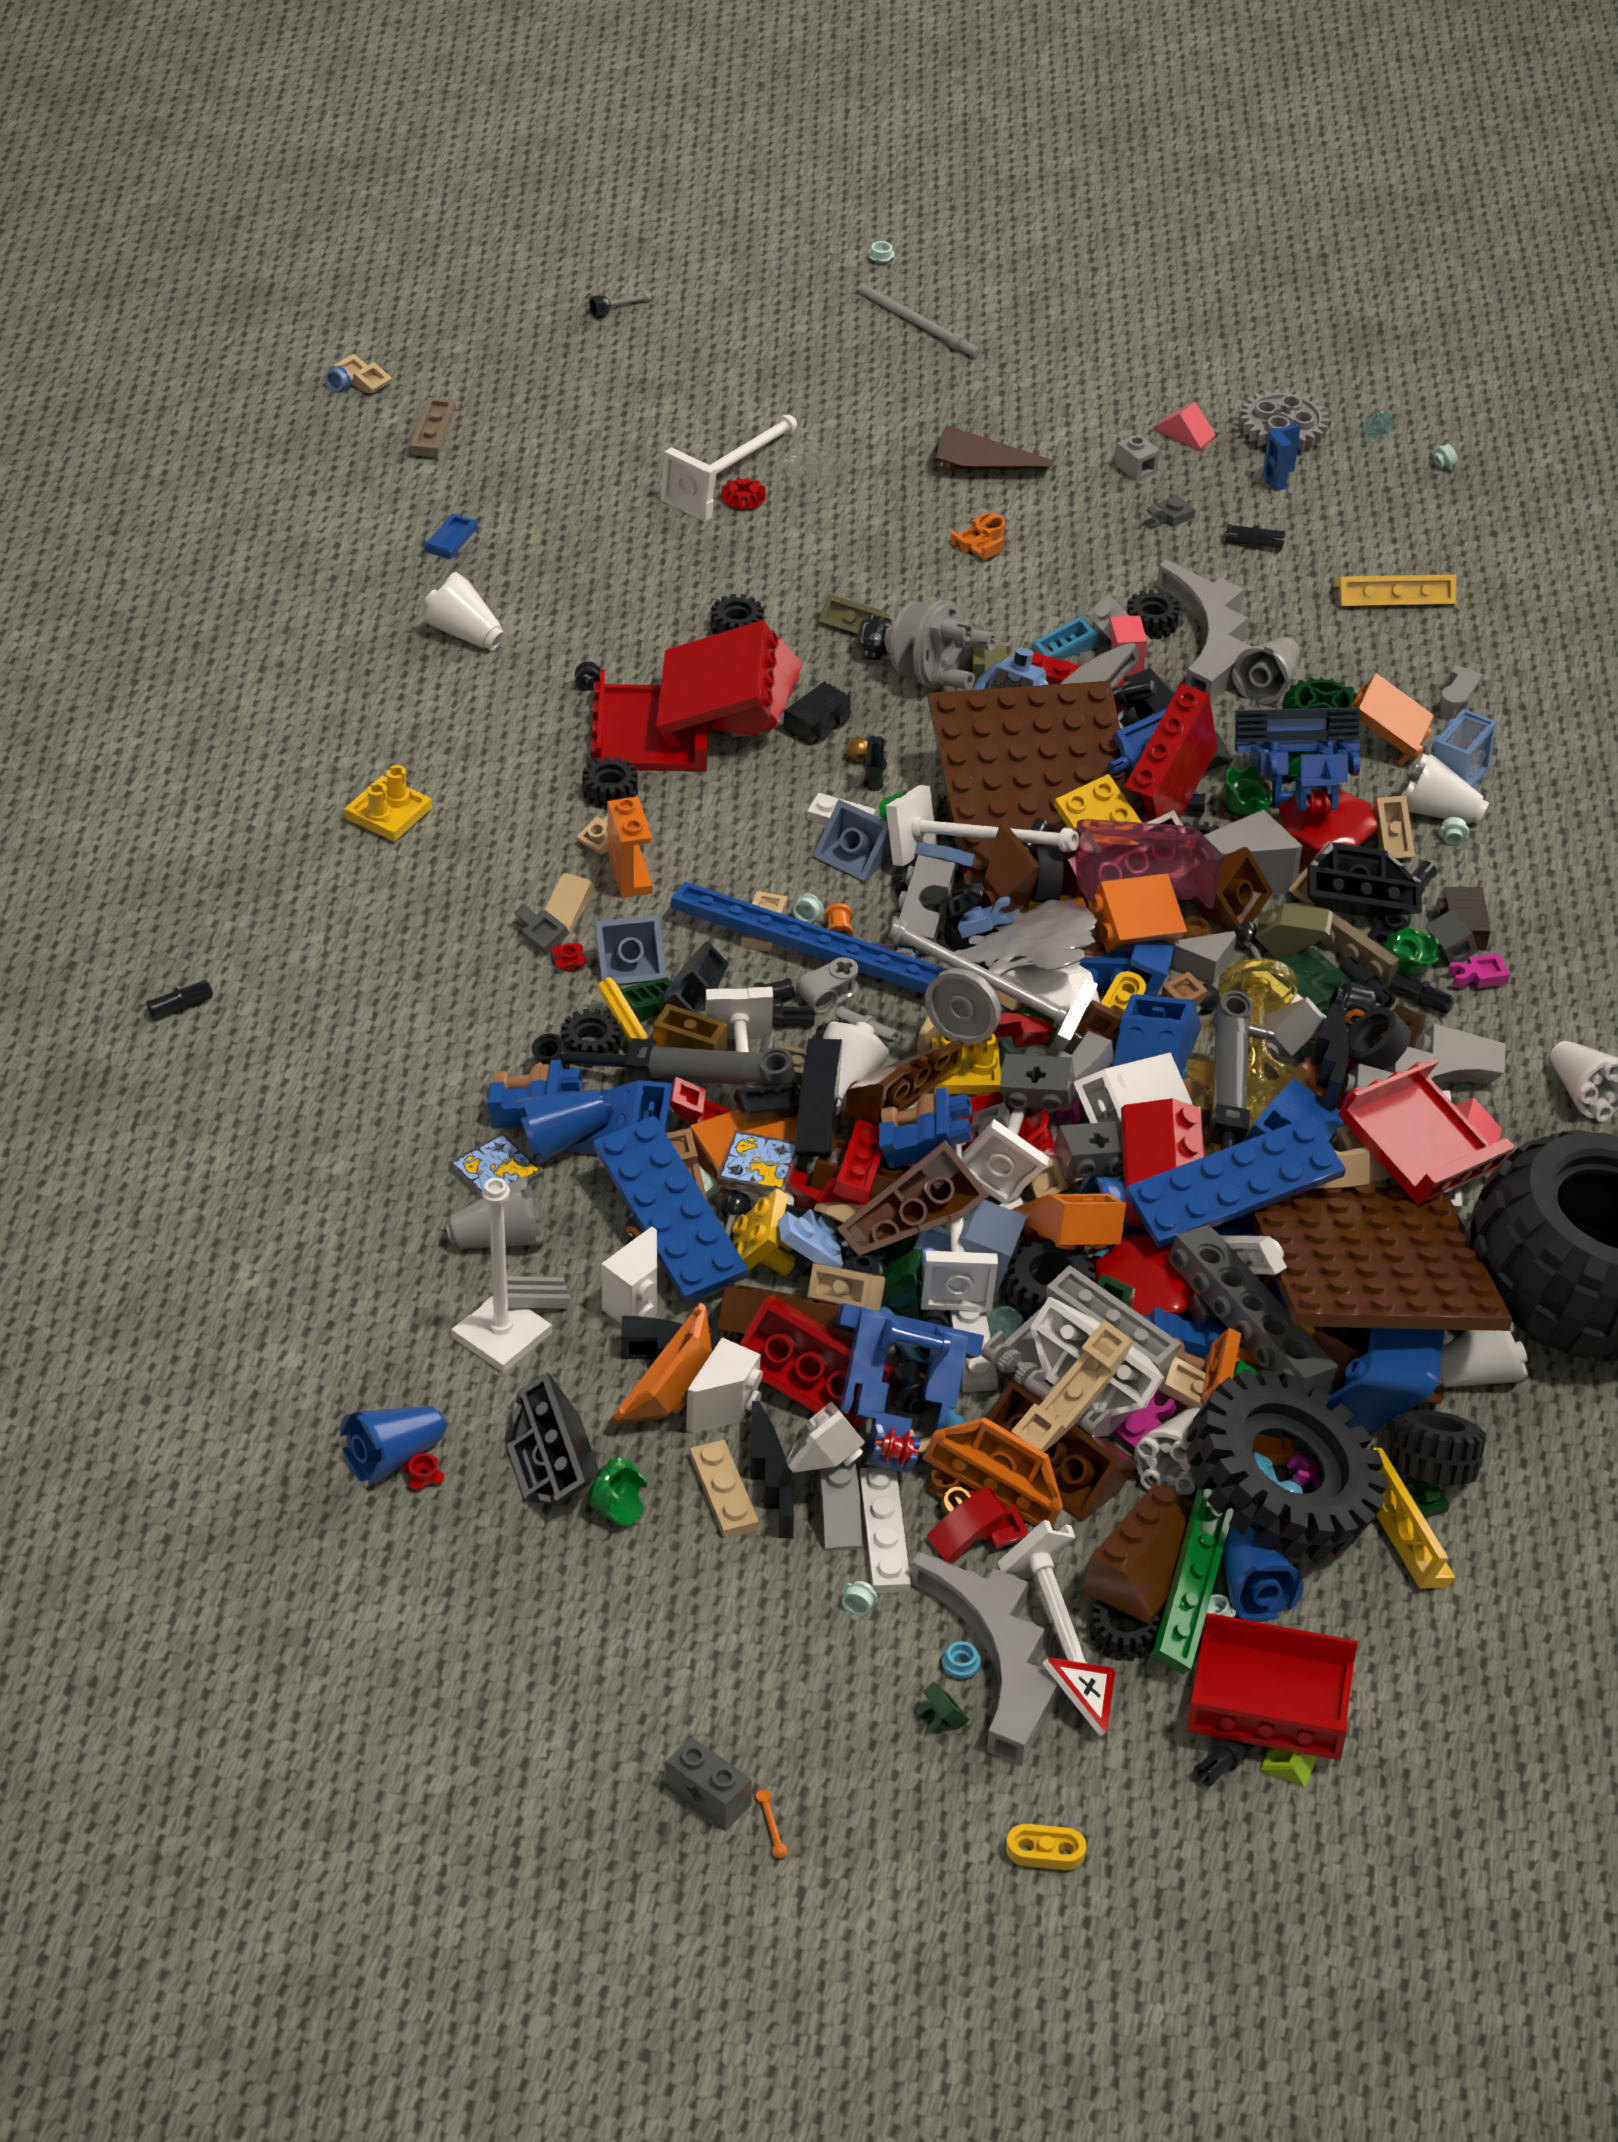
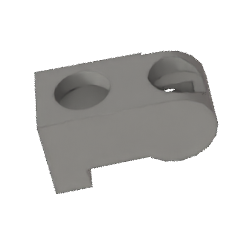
(1460, 693)

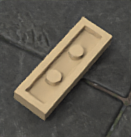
(724, 1489)

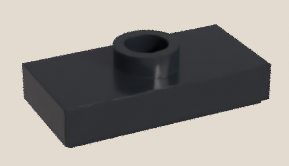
(768, 1102)

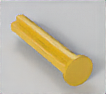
(621, 1009)

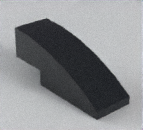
(700, 973)
(649, 1336)

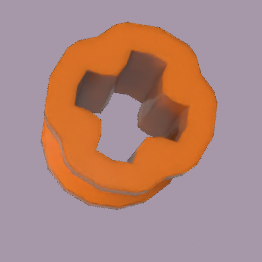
(838, 918)

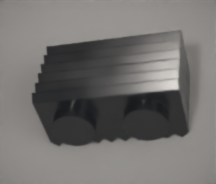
(817, 713)

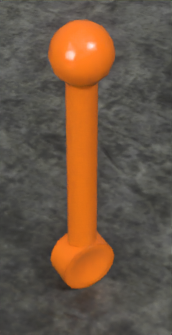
(763, 1798)

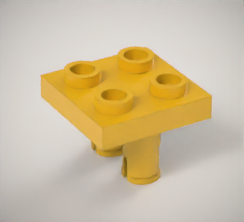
(1096, 801)
(388, 805)
(978, 1068)
(759, 1235)

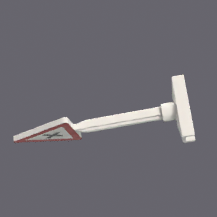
(1084, 1683)

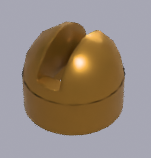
(857, 749)
(957, 1496)

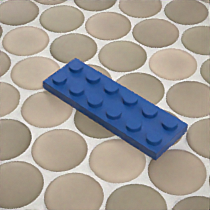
(1235, 1180)
(666, 1197)

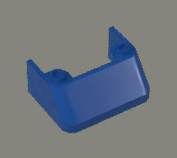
(1392, 1376)

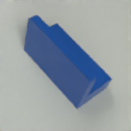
(1280, 455)
(1154, 959)

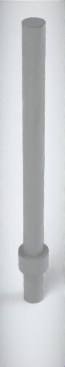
(955, 341)

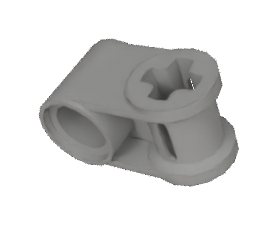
(827, 987)

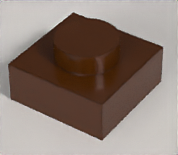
(1098, 1020)

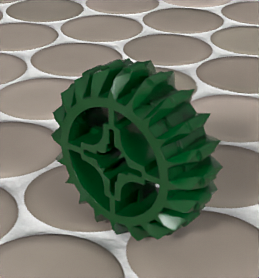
(1318, 694)

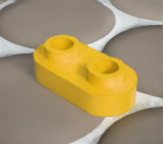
(1117, 994)
(1046, 1846)

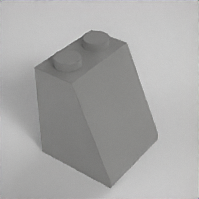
(1269, 844)

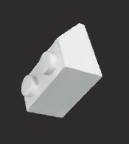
(631, 1279)
(723, 1387)

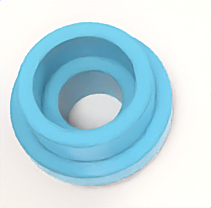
(965, 1652)

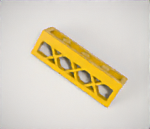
(1396, 590)
(1412, 1533)

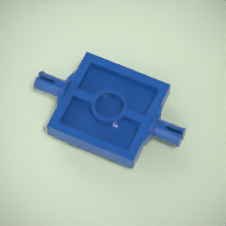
(1133, 741)

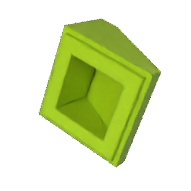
(1288, 1765)

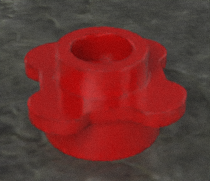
(568, 956)
(423, 1463)

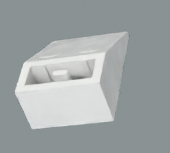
(1128, 1084)

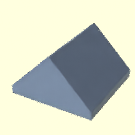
(854, 841)
(630, 949)
(993, 1230)

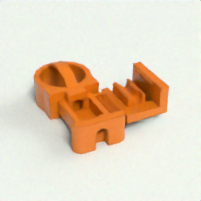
(980, 538)

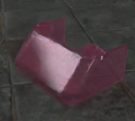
(1137, 849)

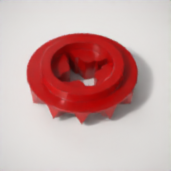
(743, 500)

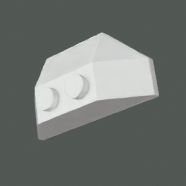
(1055, 985)
(1059, 1338)
(825, 1442)

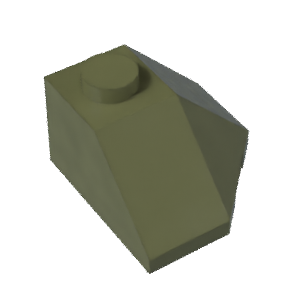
(1293, 928)

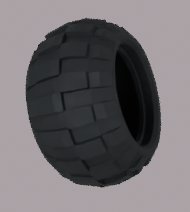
(1553, 1240)

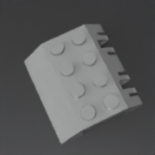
(1081, 1293)

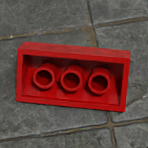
(751, 720)
(1157, 1139)
(802, 1357)

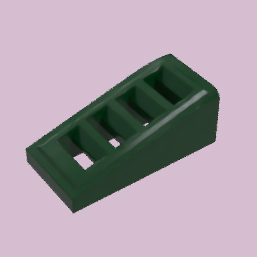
(636, 996)

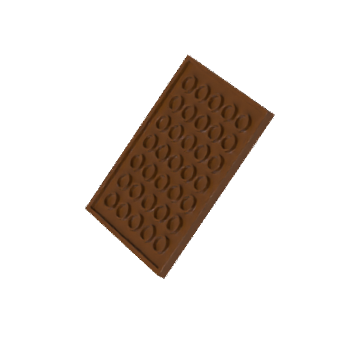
(1018, 751)
(1379, 1262)

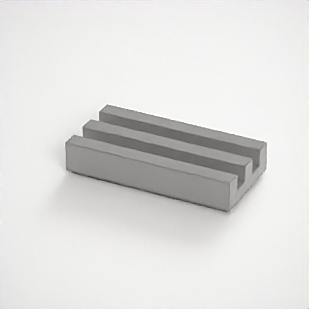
(537, 1292)

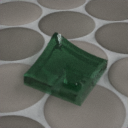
(1315, 976)

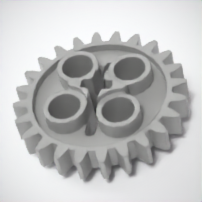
(1282, 410)

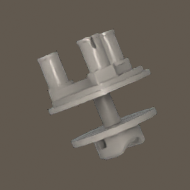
(933, 644)

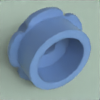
(332, 378)

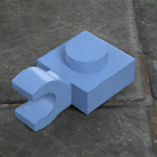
(982, 920)

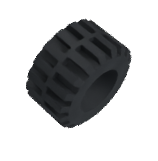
(1039, 1266)
(1436, 1447)

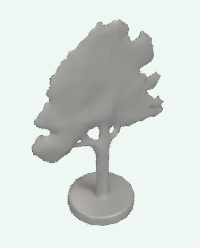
(1048, 937)

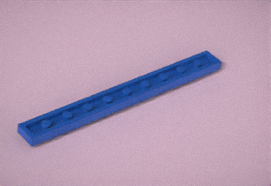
(804, 936)

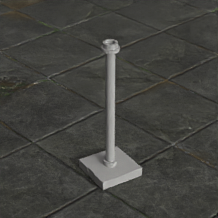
(1064, 1016)

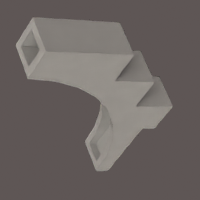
(1218, 614)
(1459, 1054)
(1013, 1644)

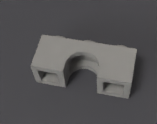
(928, 884)

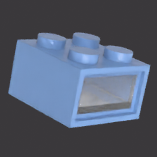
(1466, 746)

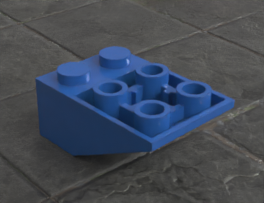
(1157, 1027)
(1295, 1104)
(630, 1105)

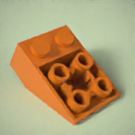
(1076, 1219)

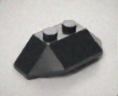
(1362, 882)
(549, 1444)

